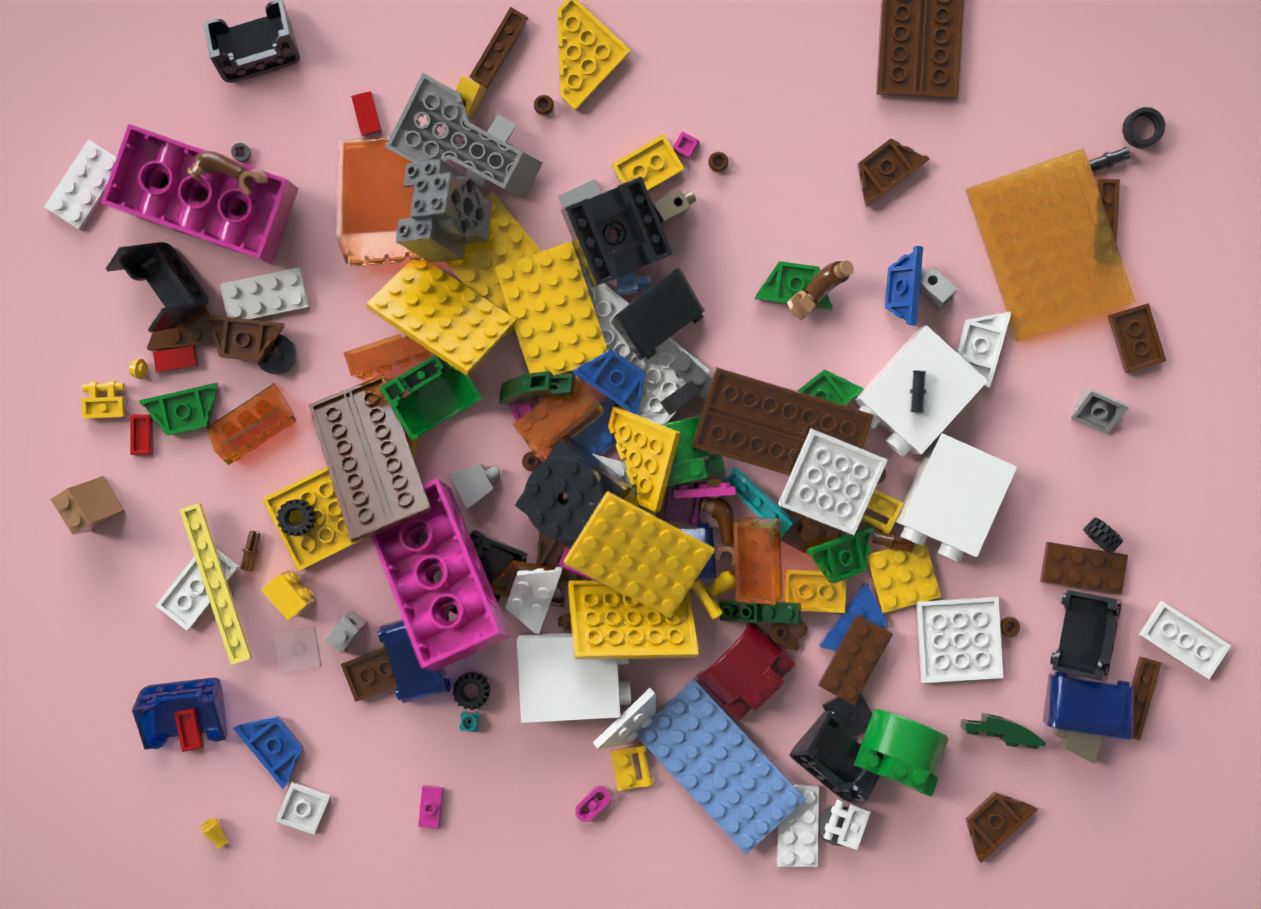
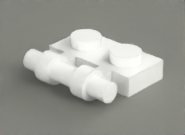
(852, 827)

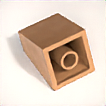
(87, 505)

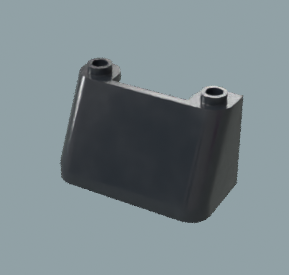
(253, 45)
(658, 314)
(494, 556)
(1087, 635)
(830, 758)

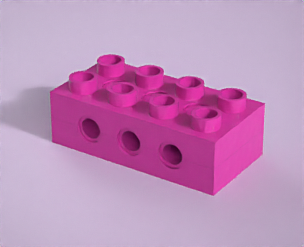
(150, 157)
(463, 584)

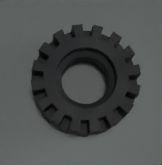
(287, 526)
(1103, 535)
(462, 699)

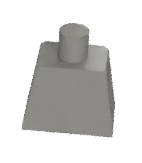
(940, 292)
(474, 483)
(346, 632)

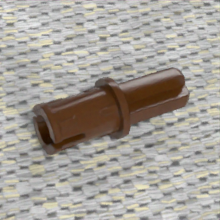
(892, 541)
(250, 551)

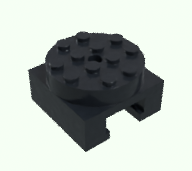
(638, 228)
(580, 476)

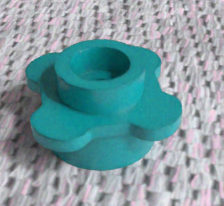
(465, 726)

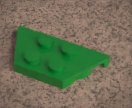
(788, 280)
(831, 388)
(183, 409)
(843, 556)

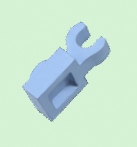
(630, 283)

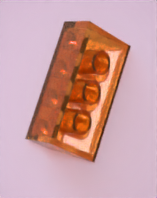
(250, 424)

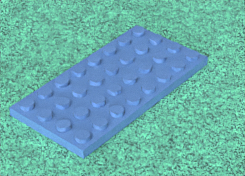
(720, 766)

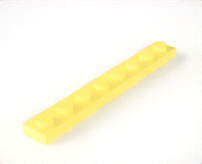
(215, 583)

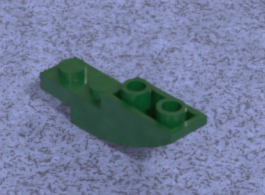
(536, 385)
(755, 612)
(1009, 730)

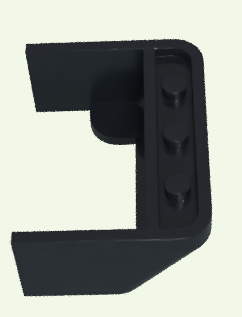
(167, 277)

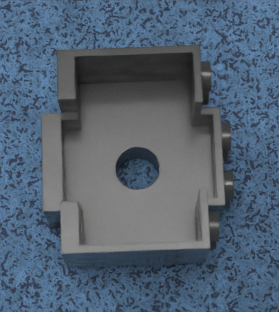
(444, 212)

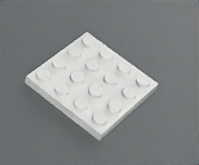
(832, 481)
(959, 639)

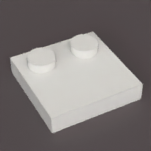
(302, 808)

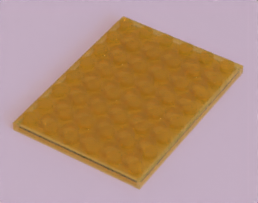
(1050, 245)

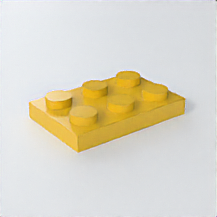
(653, 162)
(814, 591)

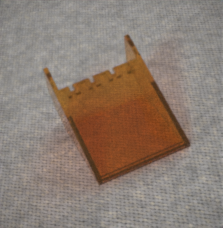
(371, 202)

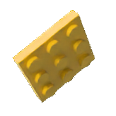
(902, 577)

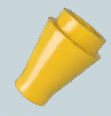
(723, 583)
(213, 831)

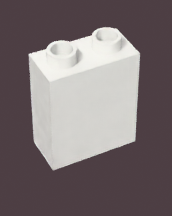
(949, 387)
(954, 497)
(565, 688)

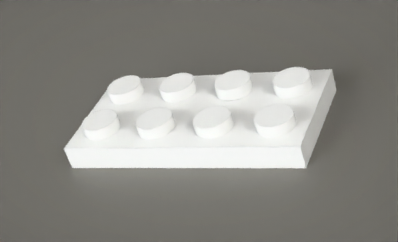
(82, 185)
(265, 295)
(187, 595)
(1184, 640)
(799, 831)

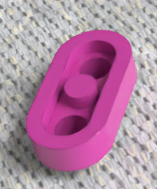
(593, 803)

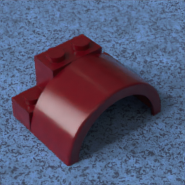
(747, 672)

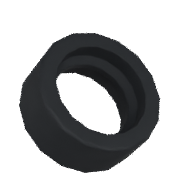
(1157, 119)
(680, 397)

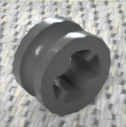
(234, 152)

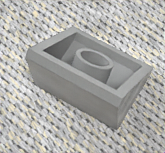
(1098, 410)

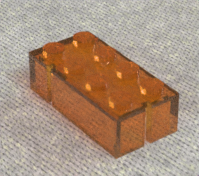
(384, 355)
(558, 419)
(759, 558)

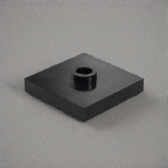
(852, 717)

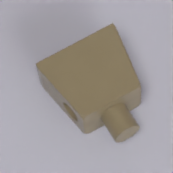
(673, 206)
(1080, 743)

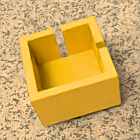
(288, 594)

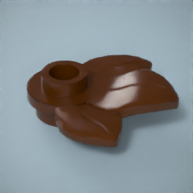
(789, 635)

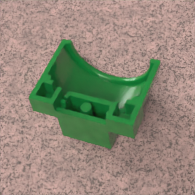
(432, 396)
(688, 461)
(910, 747)

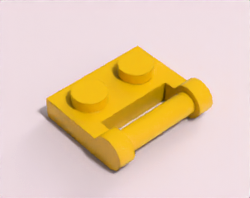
(884, 506)
(709, 603)
(625, 769)

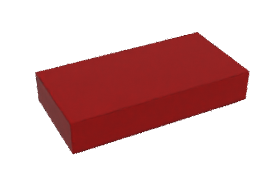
(366, 113)
(175, 358)
(141, 434)
(189, 729)

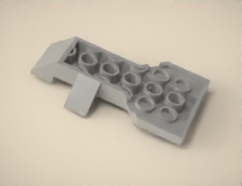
(483, 153)

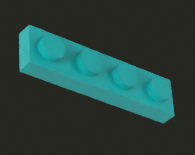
(757, 499)

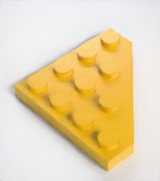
(586, 52)
(647, 452)

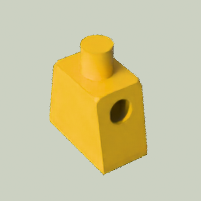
(471, 93)

